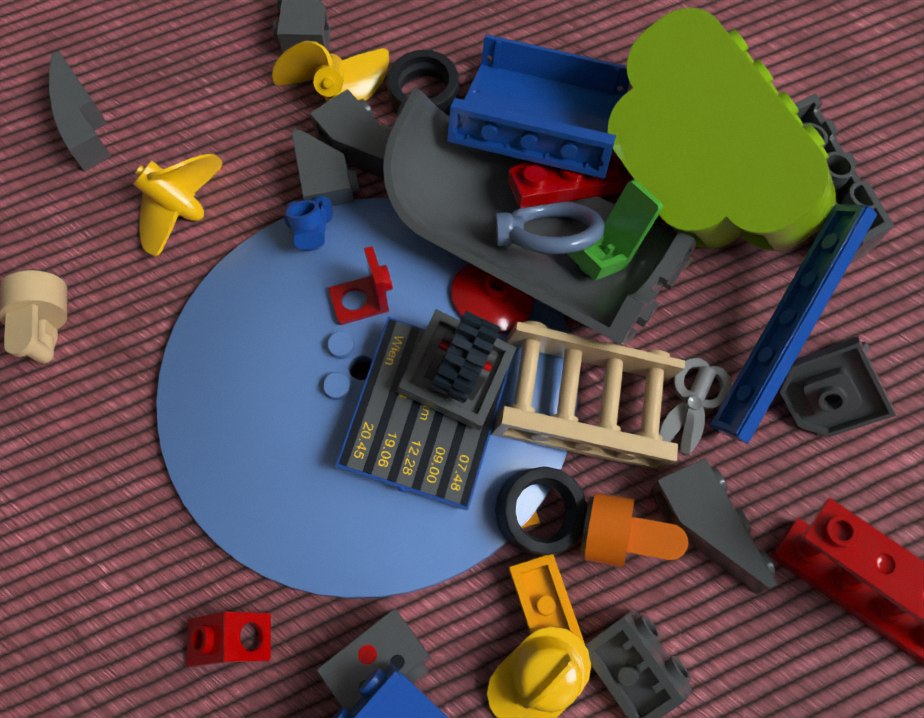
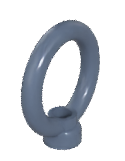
(510, 228)

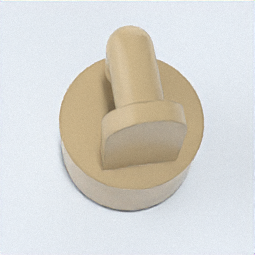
(32, 311)

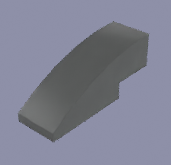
(75, 114)

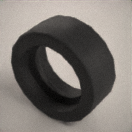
(423, 64)
(574, 506)

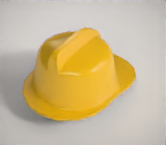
(540, 675)

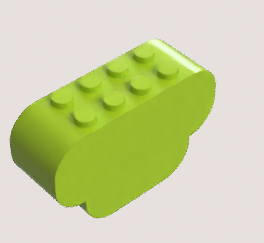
(719, 138)

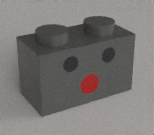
(378, 647)

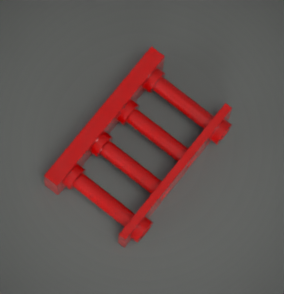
(859, 573)

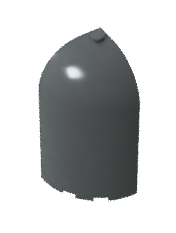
(452, 200)

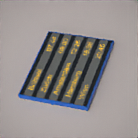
(407, 441)

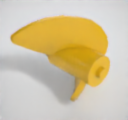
(330, 73)
(171, 194)

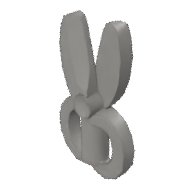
(691, 410)

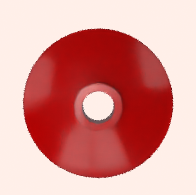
(474, 293)

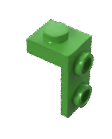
(623, 233)

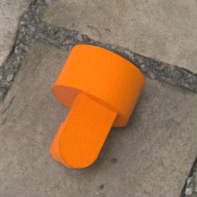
(613, 532)

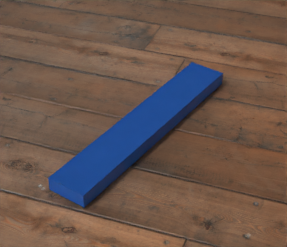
(793, 321)

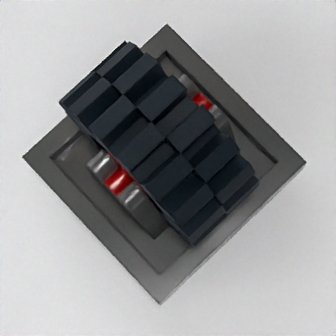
(458, 367)

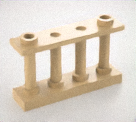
(563, 429)

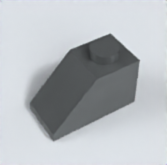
(323, 170)

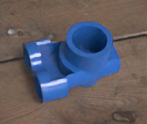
(308, 221)

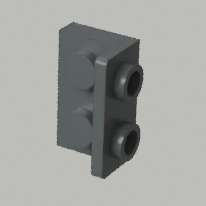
(638, 668)

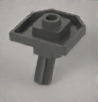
(836, 390)

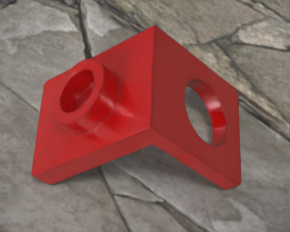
(372, 286)
(217, 638)

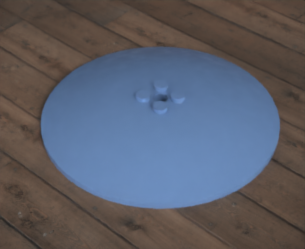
(265, 394)

